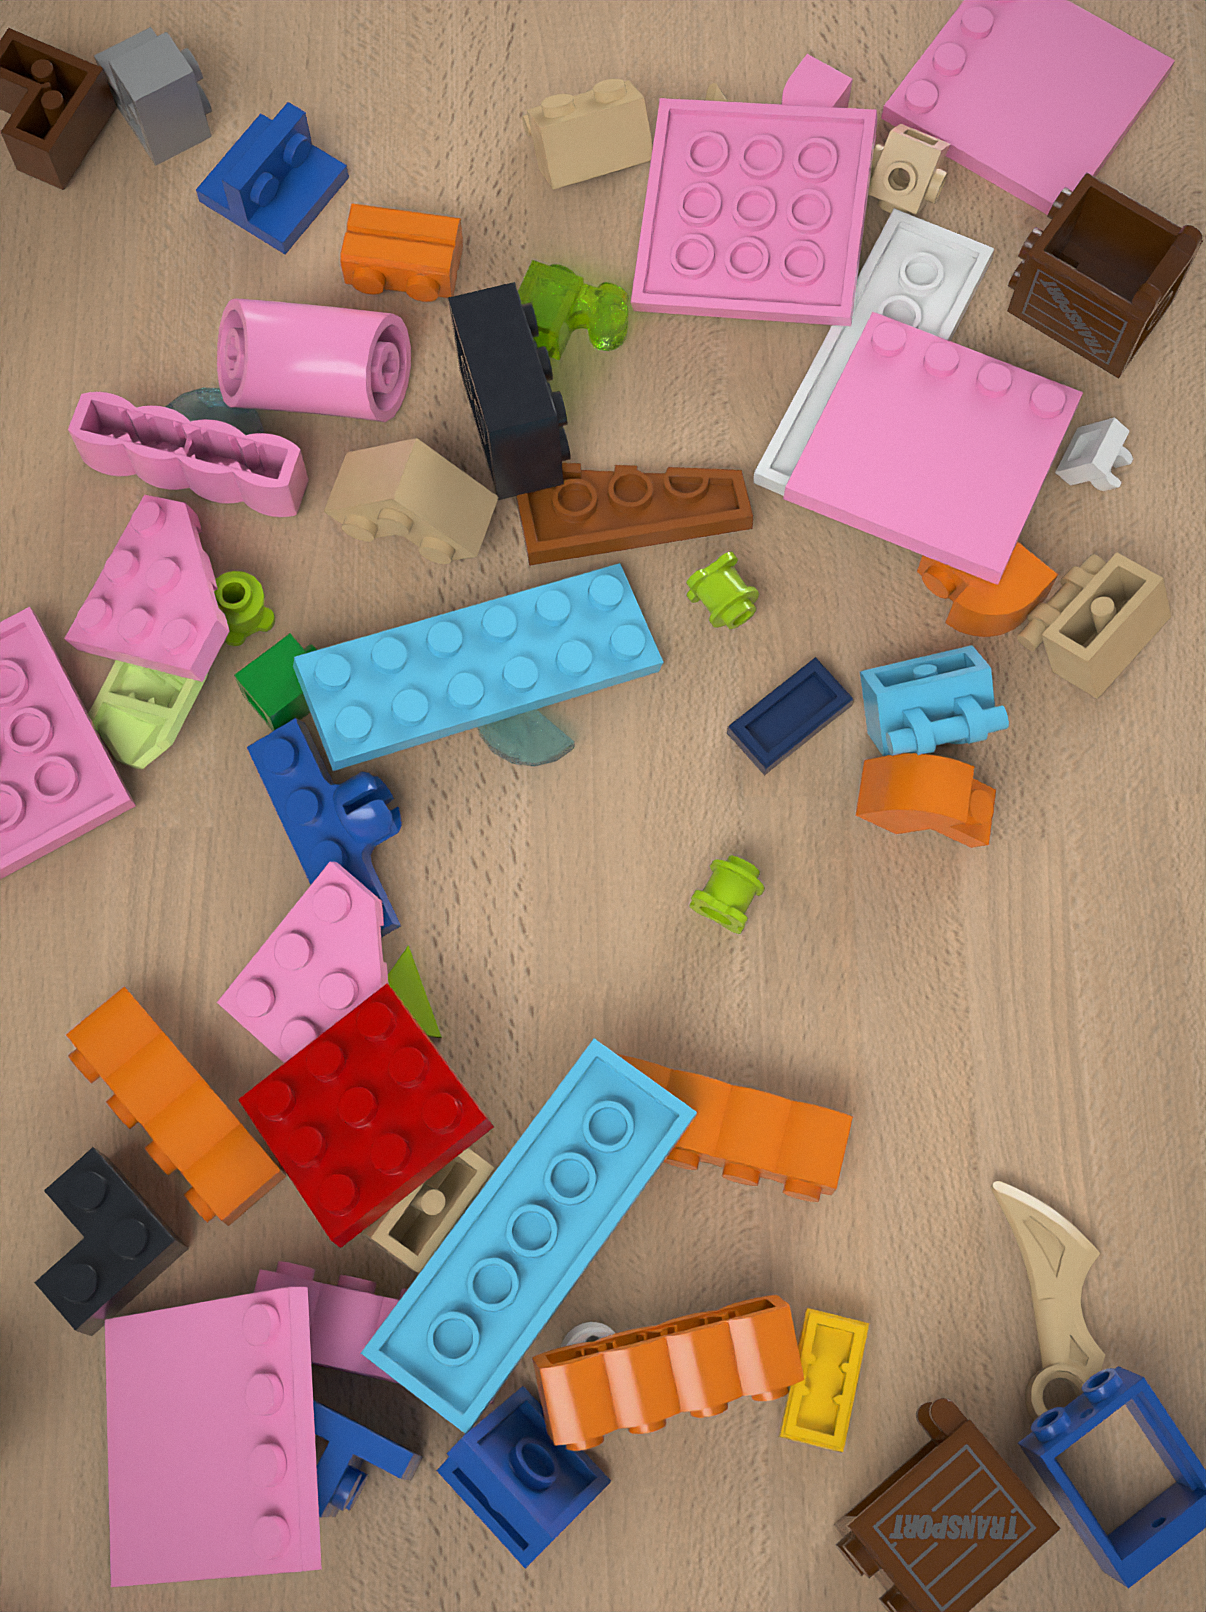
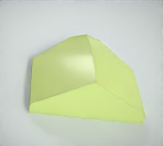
(141, 711)

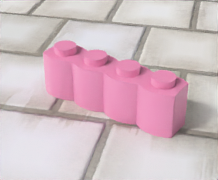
(183, 454)
(339, 1317)

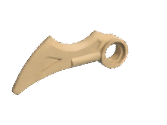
(1056, 1267)

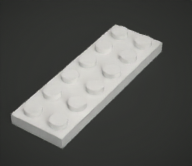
(912, 276)

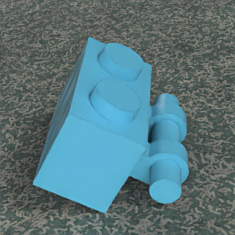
(931, 702)

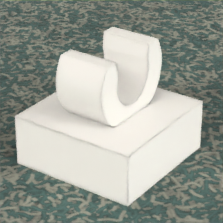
(1094, 453)

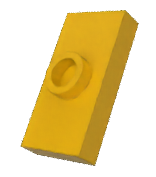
(831, 1360)

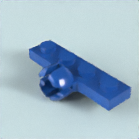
(326, 818)

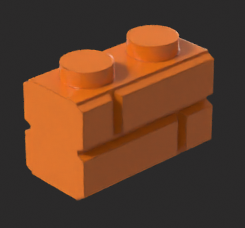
(401, 252)

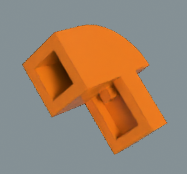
(989, 608)
(926, 793)

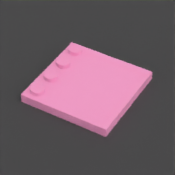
(1029, 93)
(755, 211)
(933, 447)
(51, 758)
(212, 1440)

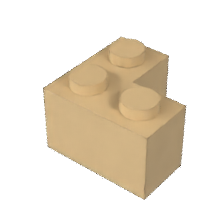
(413, 495)

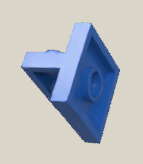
(274, 179)
(348, 1446)
(519, 1478)

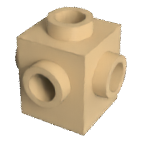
(920, 157)

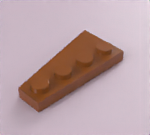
(630, 510)

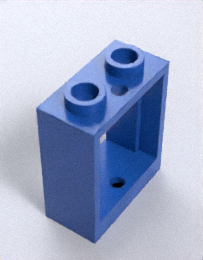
(1160, 1525)

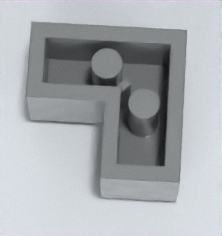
(157, 93)

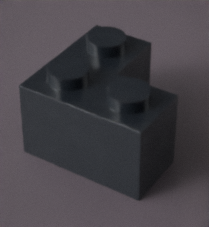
(121, 1247)

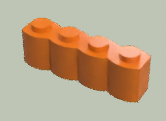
(176, 1108)
(755, 1133)
(668, 1369)

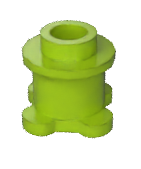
(723, 592)
(248, 614)
(728, 893)

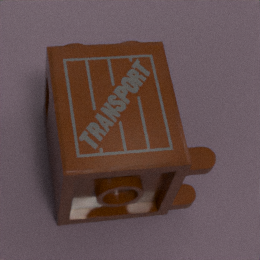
(1123, 277)
(944, 1520)

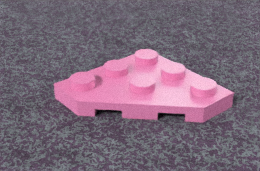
(155, 596)
(312, 965)

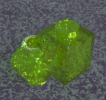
(568, 304)

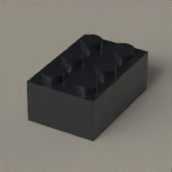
(510, 390)

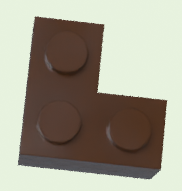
(54, 107)

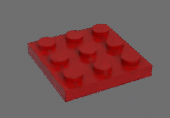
(364, 1115)

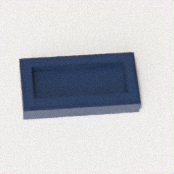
(789, 716)

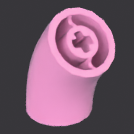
(312, 359)

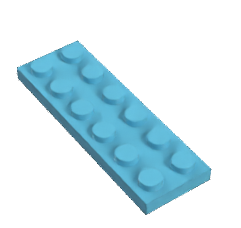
(476, 665)
(529, 1236)

